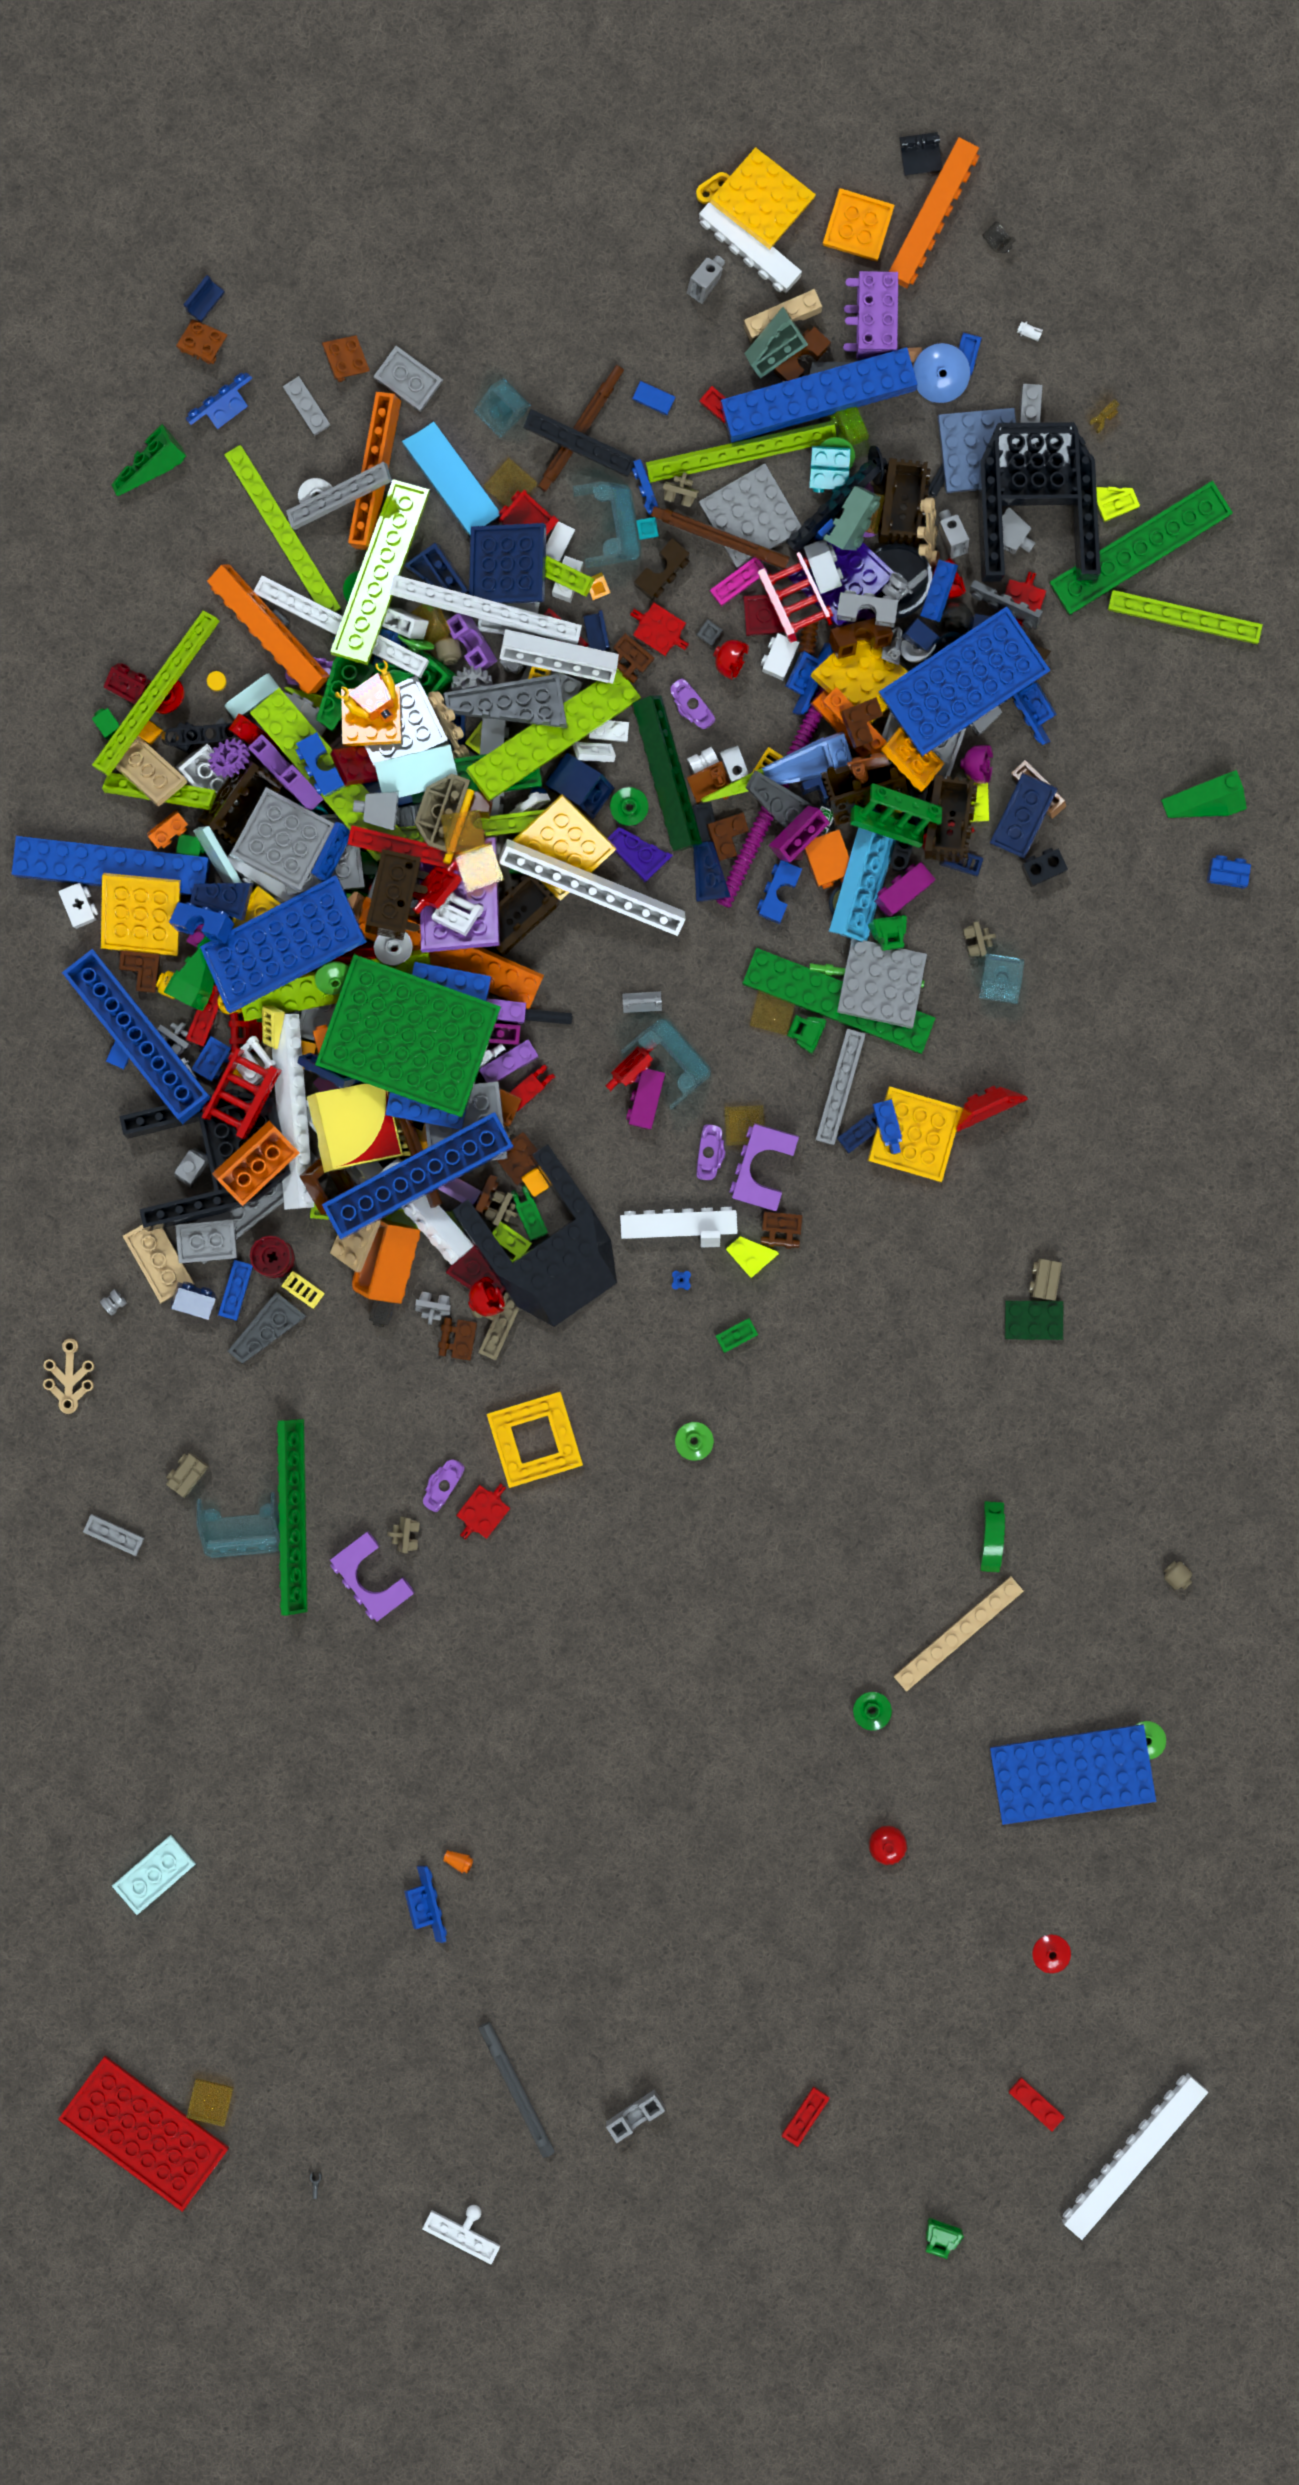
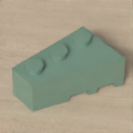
(775, 344)
(854, 519)

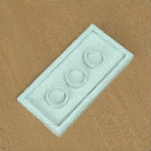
(415, 771)
(216, 855)
(153, 1874)

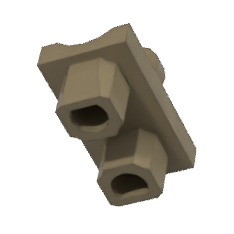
(688, 493)
(979, 948)
(496, 1215)
(401, 1535)

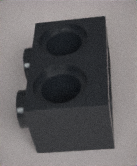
(1046, 871)

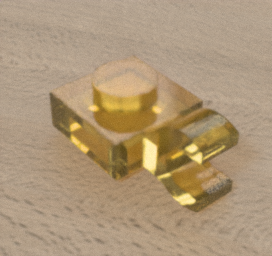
(1109, 412)

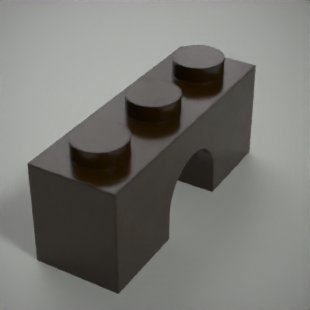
(652, 583)

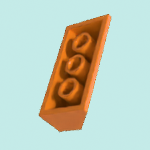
(255, 1163)

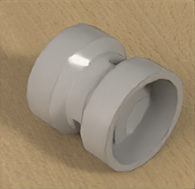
(895, 586)
(113, 1302)

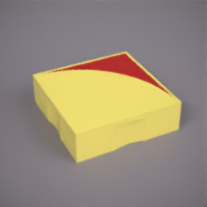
(353, 1126)

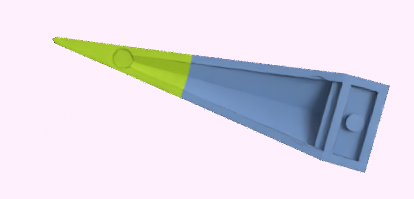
(797, 766)

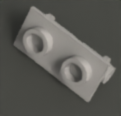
(892, 652)
(642, 1002)

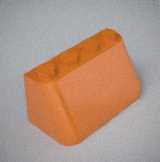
(388, 1263)

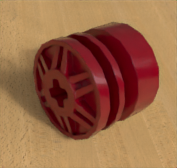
(268, 1246)

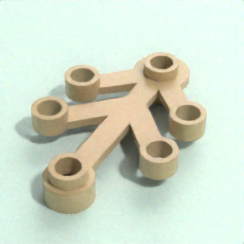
(929, 533)
(446, 716)
(68, 1379)

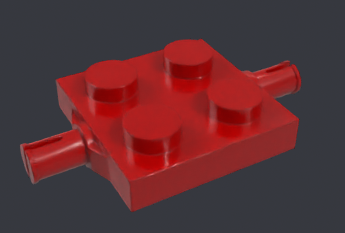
(1026, 593)
(659, 629)
(440, 885)
(630, 1067)
(483, 1511)

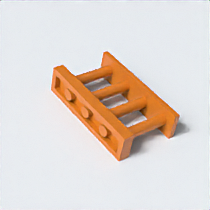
(829, 707)

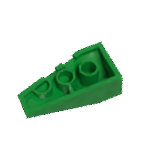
(158, 458)
(343, 674)
(436, 675)
(1212, 798)
(193, 982)

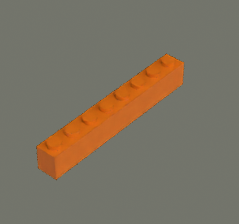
(934, 210)
(377, 450)
(268, 629)

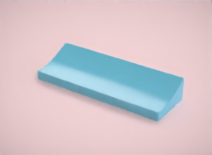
(451, 478)
(861, 884)

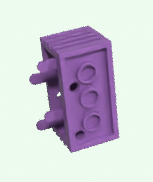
(875, 313)

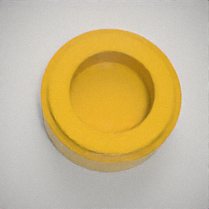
(216, 681)

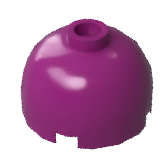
(977, 764)

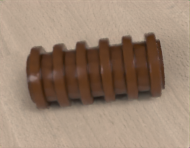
(808, 638)

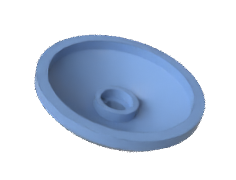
(927, 370)

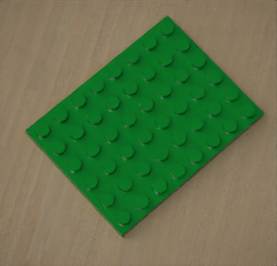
(408, 1035)

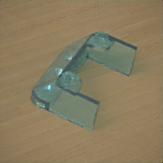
(627, 544)
(666, 1034)
(239, 1534)

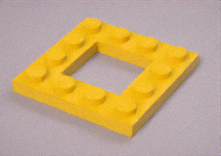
(518, 1472)

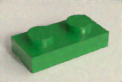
(736, 1335)

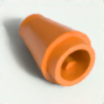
(458, 1861)

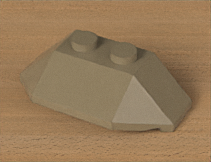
(440, 799)

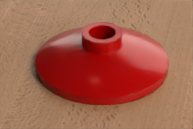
(176, 697)
(1044, 1947)

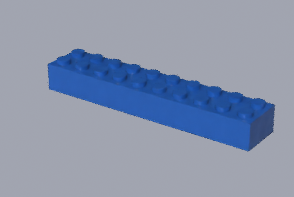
(818, 395)
(87, 862)
(137, 1036)
(417, 1176)

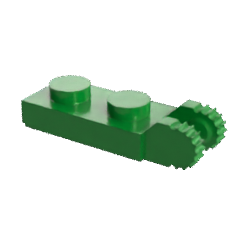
(530, 1215)

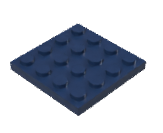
(508, 563)

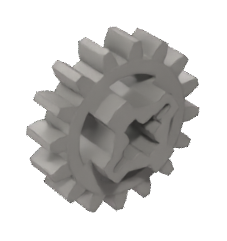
(471, 679)

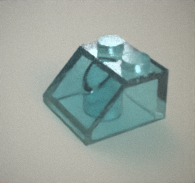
(501, 407)
(1001, 978)

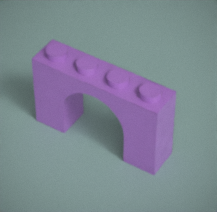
(285, 773)
(760, 1139)
(377, 1603)

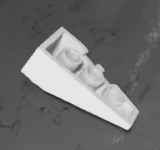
(198, 773)

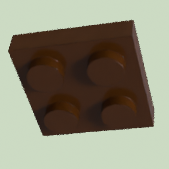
(519, 1158)

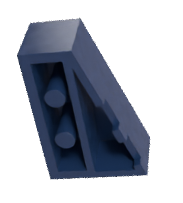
(436, 569)

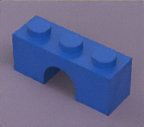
(310, 750)
(784, 875)
(189, 916)

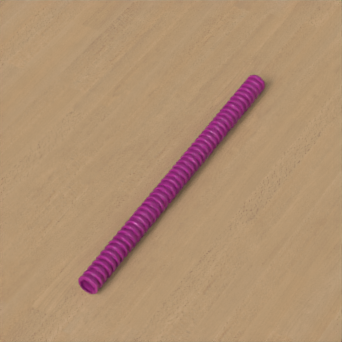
(764, 818)

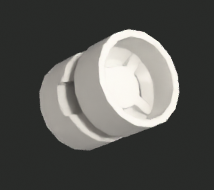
(703, 761)

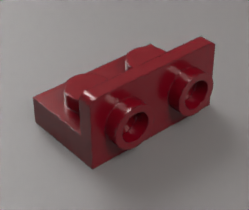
(126, 682)

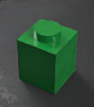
(106, 722)
(189, 846)

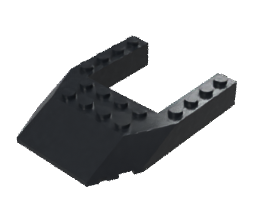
(1037, 467)
(220, 1144)
(563, 1268)

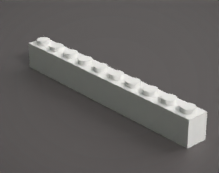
(592, 887)
(293, 1110)
(1134, 2156)

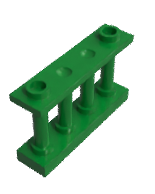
(892, 827)

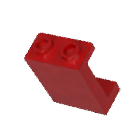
(526, 511)

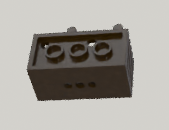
(900, 480)
(248, 783)
(847, 791)
(955, 797)
(394, 895)
(538, 904)

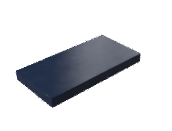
(1023, 815)

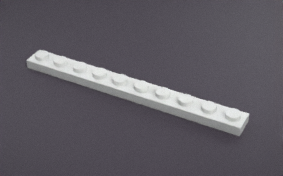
(485, 609)
(331, 621)

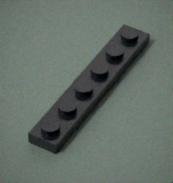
(579, 443)
(832, 507)

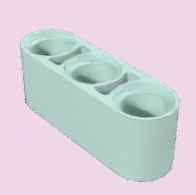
(251, 696)

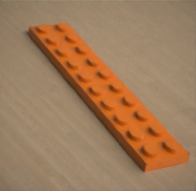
(508, 977)

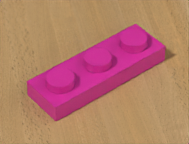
(737, 581)

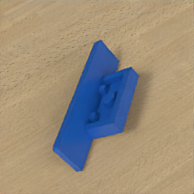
(223, 405)
(800, 678)
(1036, 710)
(424, 1907)

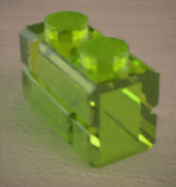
(850, 425)

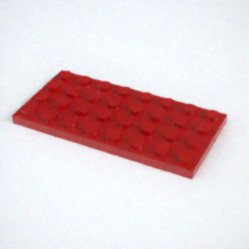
(143, 2133)

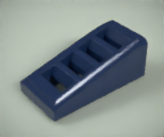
(966, 869)

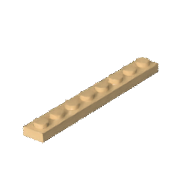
(958, 1633)

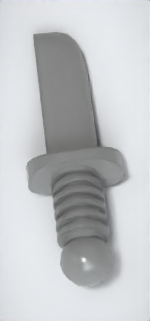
(913, 583)

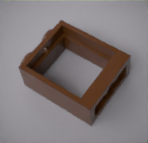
(309, 1179)

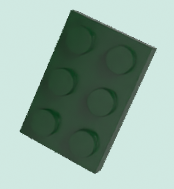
(1034, 1320)

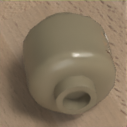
(448, 650)
(1178, 1575)

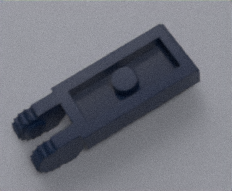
(858, 1133)

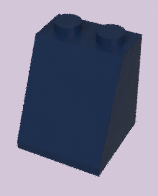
(580, 785)

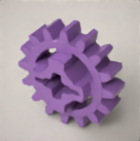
(229, 758)

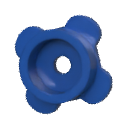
(685, 1276)

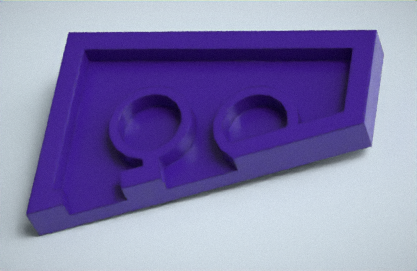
(637, 854)

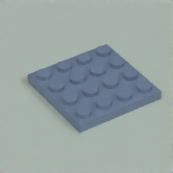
(964, 442)

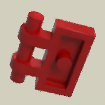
(250, 1029)

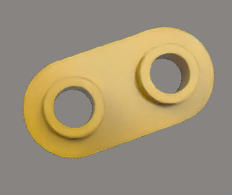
(710, 186)

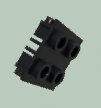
(921, 153)

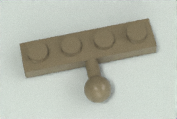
(499, 1328)

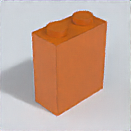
(827, 858)

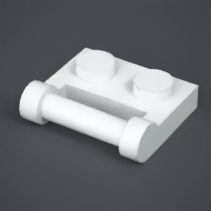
(455, 918)
(247, 1074)

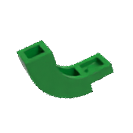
(993, 1537)

